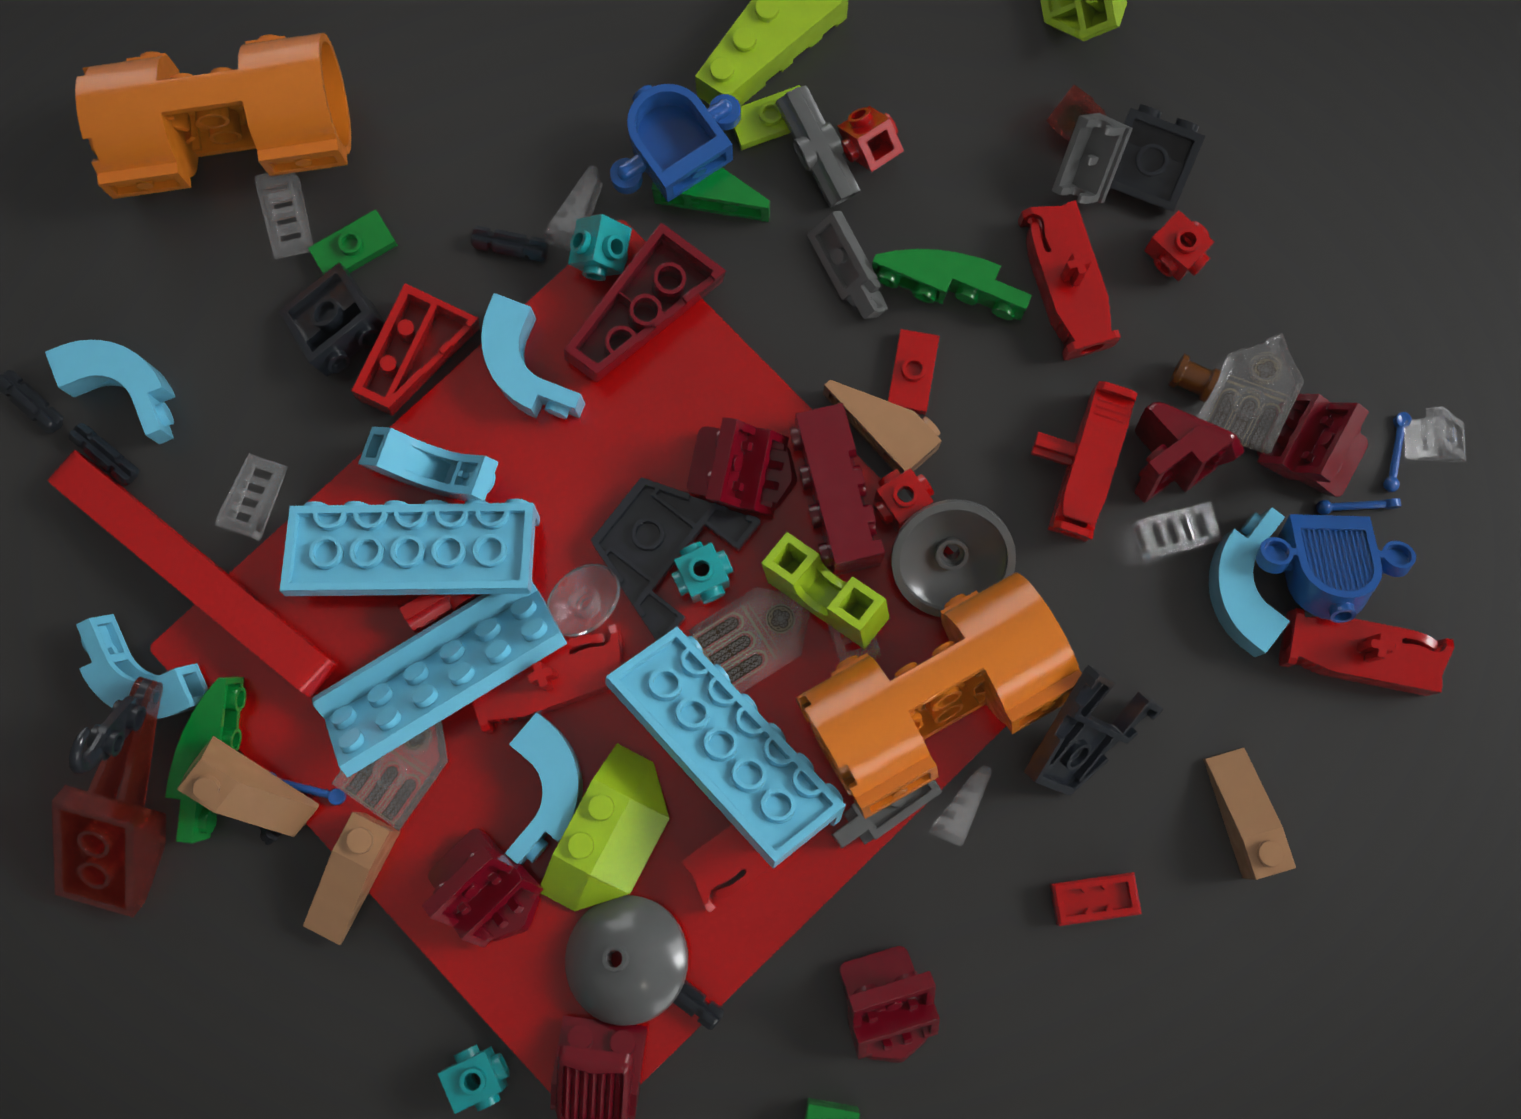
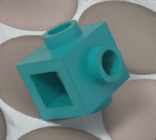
(599, 247)
(706, 587)
(462, 1086)

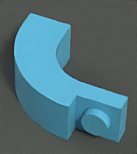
(503, 346)
(100, 363)
(428, 466)
(1233, 590)
(115, 670)
(561, 786)

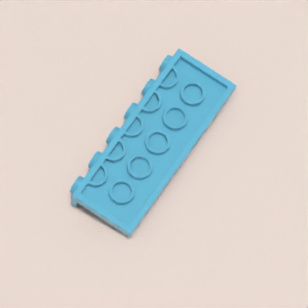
(409, 548)
(435, 674)
(726, 746)

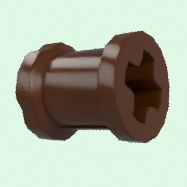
(1194, 378)

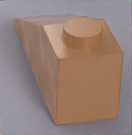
(890, 429)
(245, 791)
(1248, 816)
(349, 875)

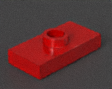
(913, 370)
(1095, 899)

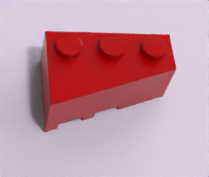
(411, 348)

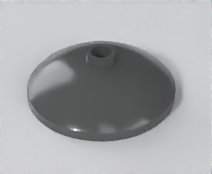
(930, 575)
(651, 963)

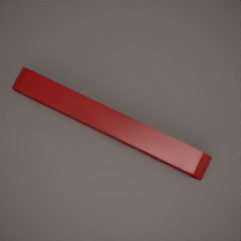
(193, 574)

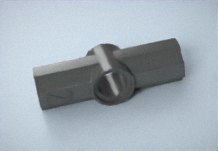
(817, 146)

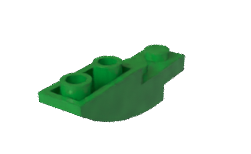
(935, 272)
(214, 716)

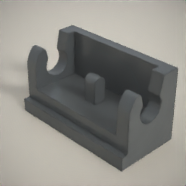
(1092, 158)

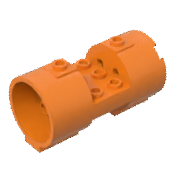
(157, 122)
(999, 654)

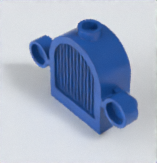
(675, 139)
(1332, 562)

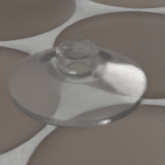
(584, 599)

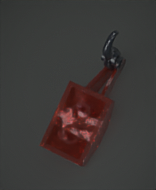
(103, 844)

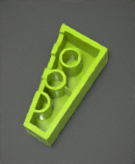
(764, 43)

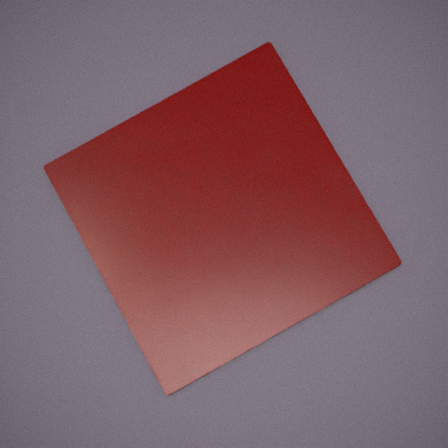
(576, 474)

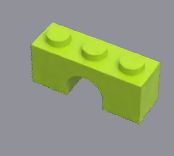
(843, 605)

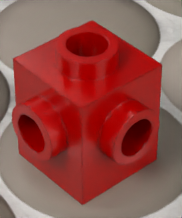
(870, 138)
(1180, 247)
(890, 507)

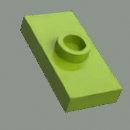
(761, 121)

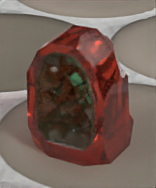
(1068, 110)

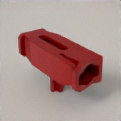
(1069, 279)
(1088, 460)
(1366, 653)
(553, 682)
(721, 861)

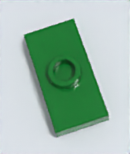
(354, 244)

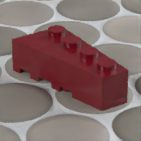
(645, 299)
(836, 490)

